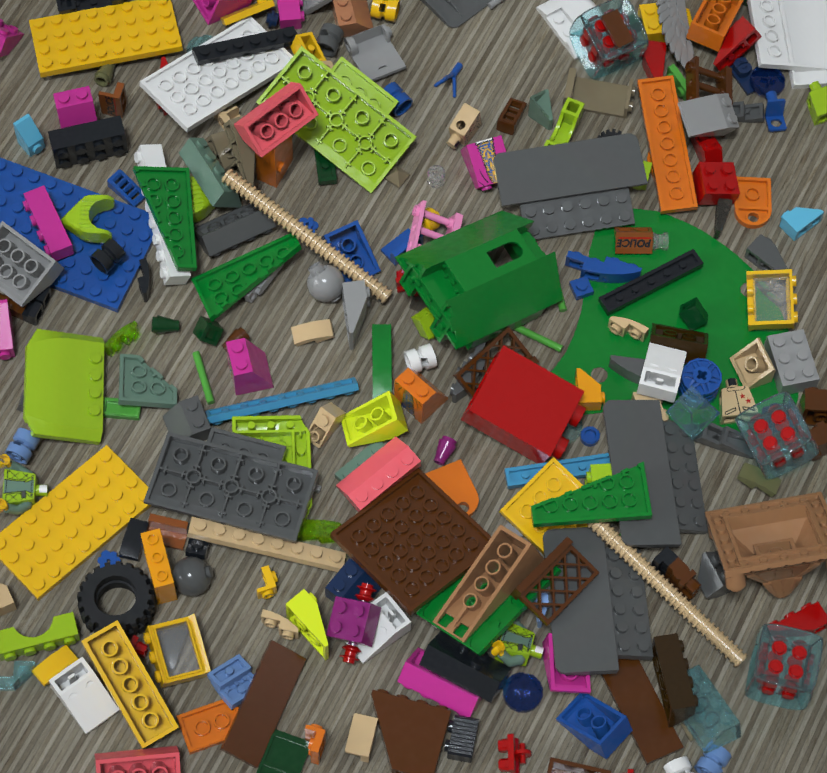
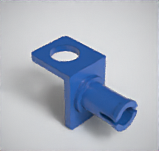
(774, 111)

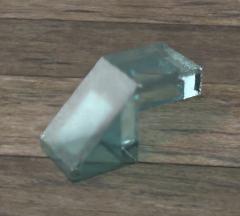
(21, 674)

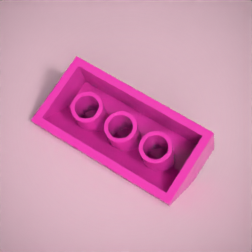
(436, 687)

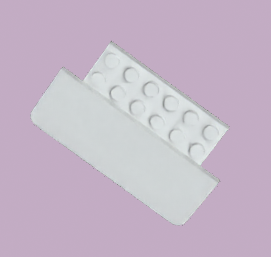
(792, 38)

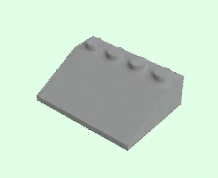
(24, 267)

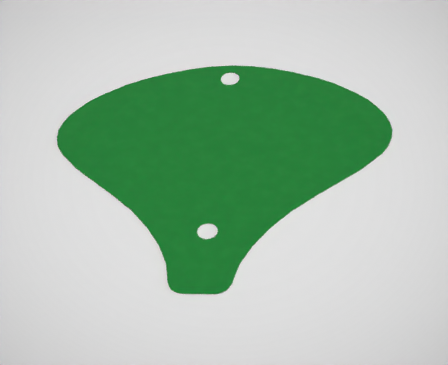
(714, 285)

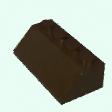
(673, 678)

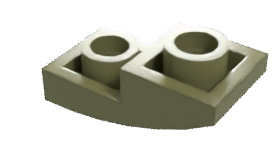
(753, 477)

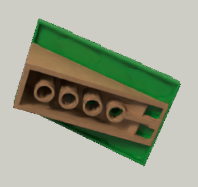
(480, 603)

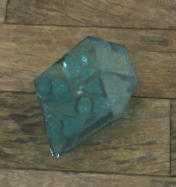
(692, 412)

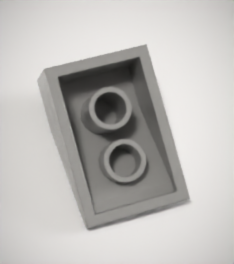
(708, 115)
(355, 303)

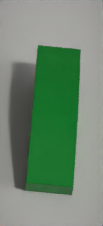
(381, 359)

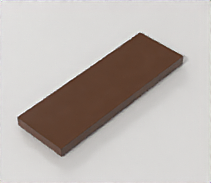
(263, 704)
(645, 713)

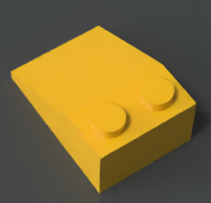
(650, 21)

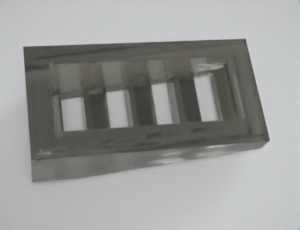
(721, 213)

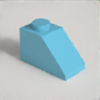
(28, 135)
(799, 221)

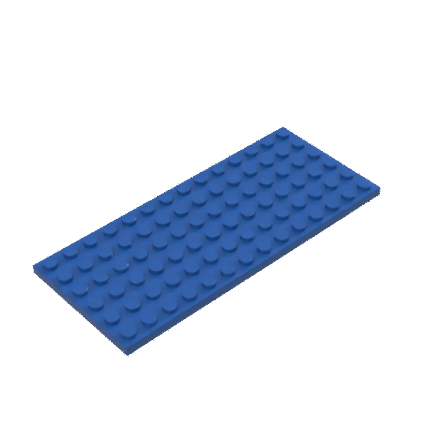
(80, 276)

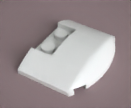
(560, 17)

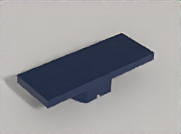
(741, 72)

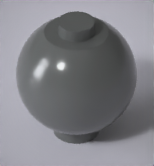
(192, 576)

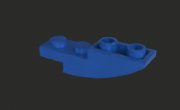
(609, 271)

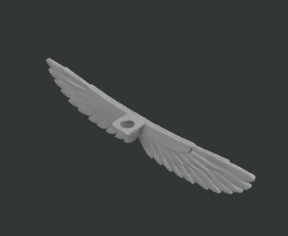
(675, 28)

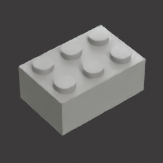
(792, 361)

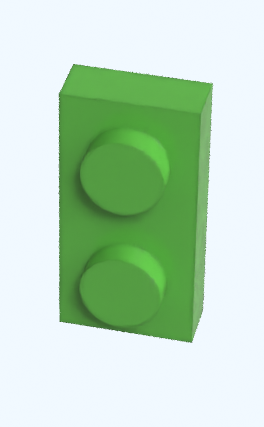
(680, 81)

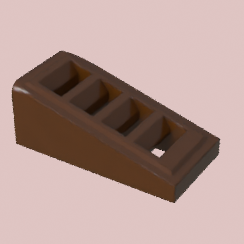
(505, 121)

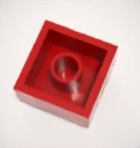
(715, 181)

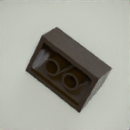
(691, 341)

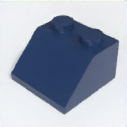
(346, 581)

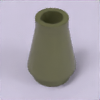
(104, 75)

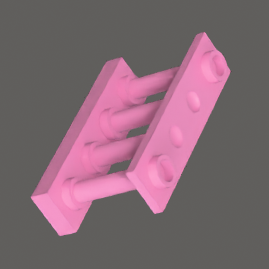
(452, 224)

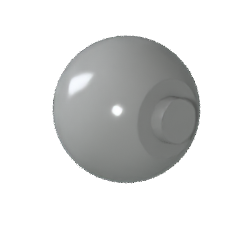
(325, 282)

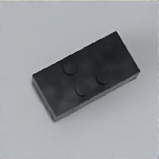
(463, 667)

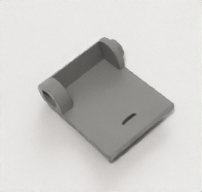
(374, 52)

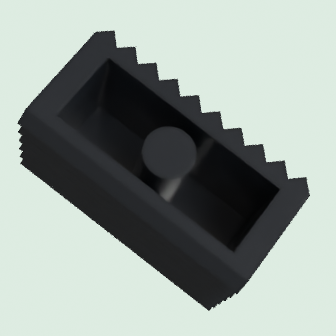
(462, 738)

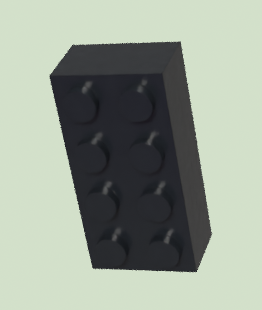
(88, 142)

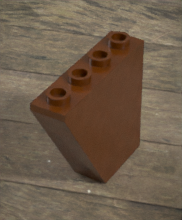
(410, 731)

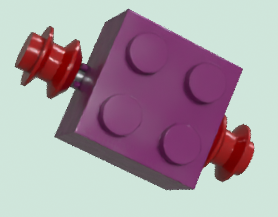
(354, 622)

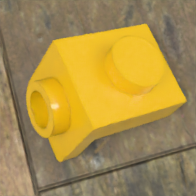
(270, 581)

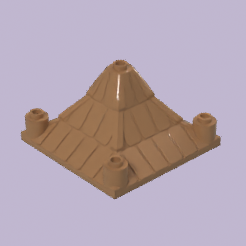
(770, 541)

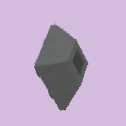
(712, 576)

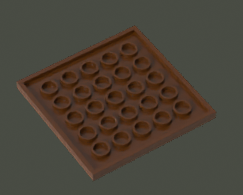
(412, 541)

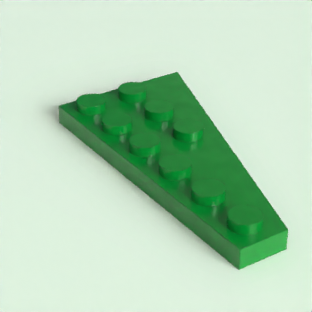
(170, 203)
(234, 279)
(604, 500)

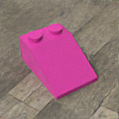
(560, 682)

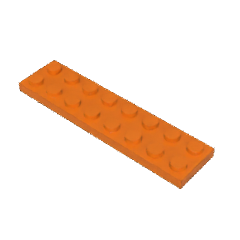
(667, 144)

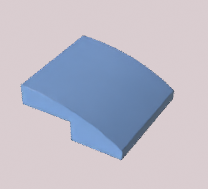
(231, 680)

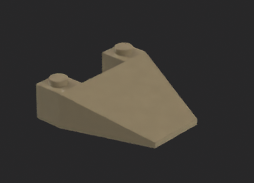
(233, 151)

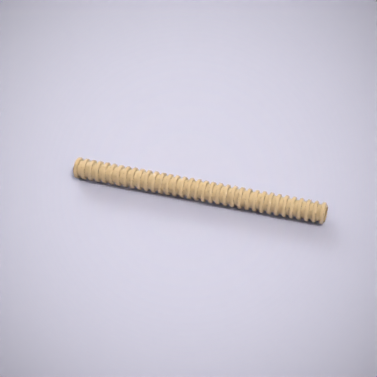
(306, 235)
(669, 592)

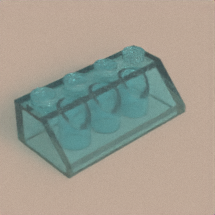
(713, 719)

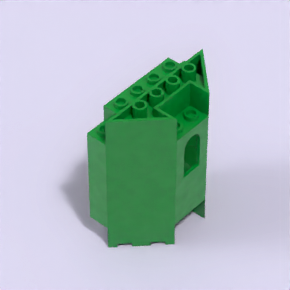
(468, 292)

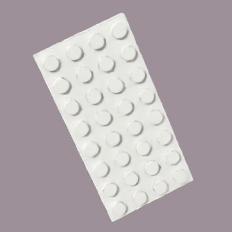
(199, 92)

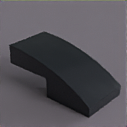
(144, 282)
(132, 542)

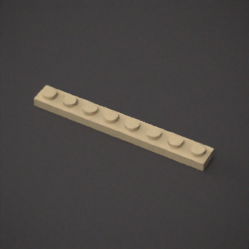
(266, 545)

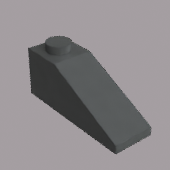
(764, 254)

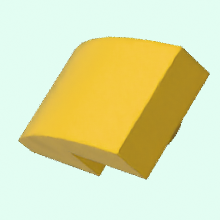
(54, 664)

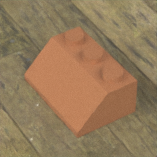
(351, 16)

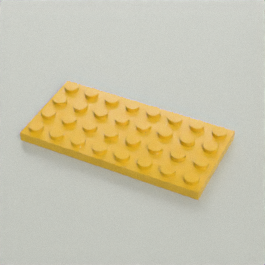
(104, 36)
(72, 522)

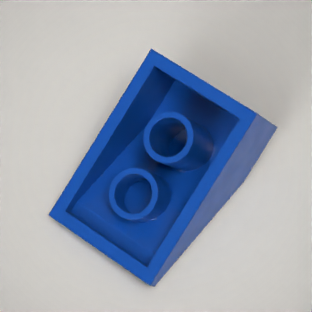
(353, 244)
(595, 724)

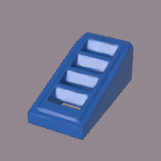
(115, 183)

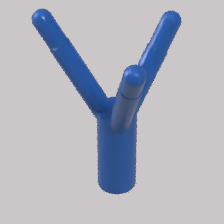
(452, 75)

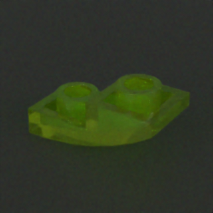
(124, 335)
(318, 530)

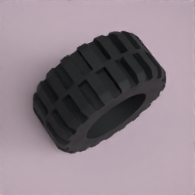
(117, 577)

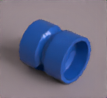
(404, 100)

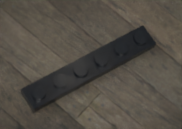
(244, 46)
(650, 282)

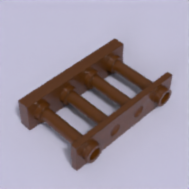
(722, 78)

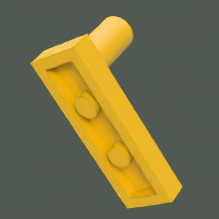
(247, 11)

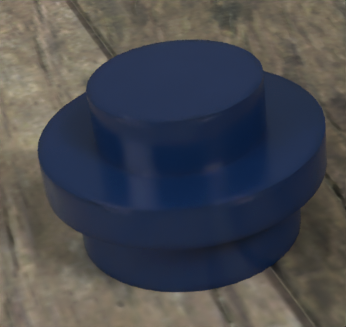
(272, 18)

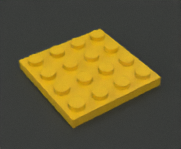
(548, 483)

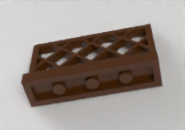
(514, 340)
(546, 567)

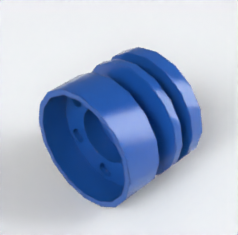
(703, 375)

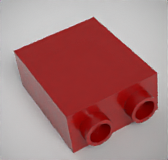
(524, 406)

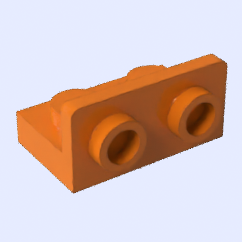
(317, 739)

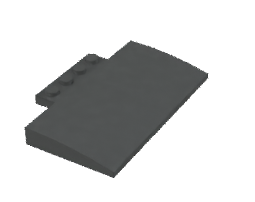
(233, 483)

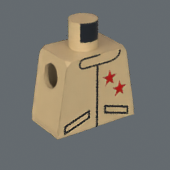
(464, 126)
(733, 401)

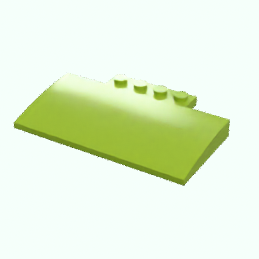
(352, 118)

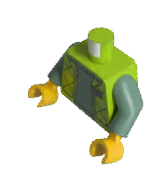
(19, 487)
(516, 646)

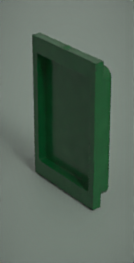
(284, 754)

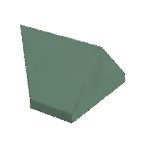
(540, 109)

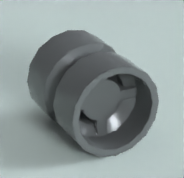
(329, 39)

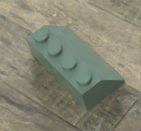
(208, 173)

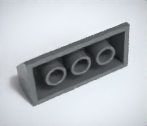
(232, 229)

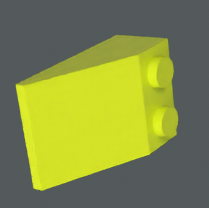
(374, 421)
(305, 615)

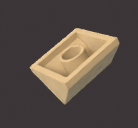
(753, 365)

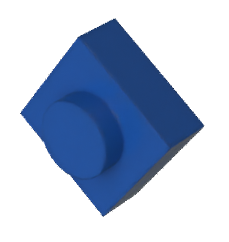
(581, 288)

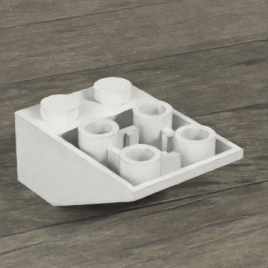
(661, 372)
(390, 627)
(83, 695)

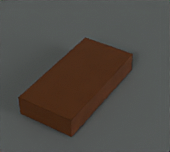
(617, 29)

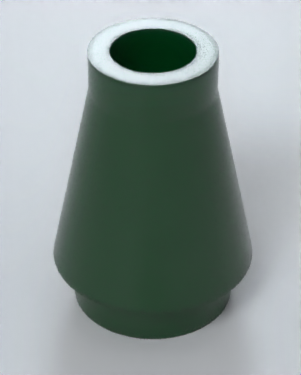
(163, 324)

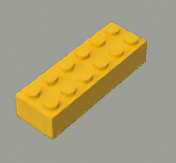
(129, 684)

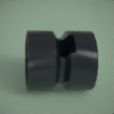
(110, 254)

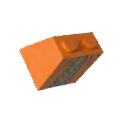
(418, 394)

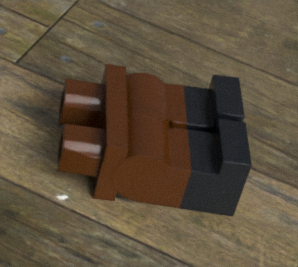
(31, 311)
(677, 572)

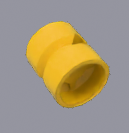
(391, 9)

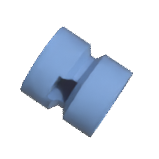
(21, 447)
(713, 761)

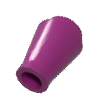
(444, 449)

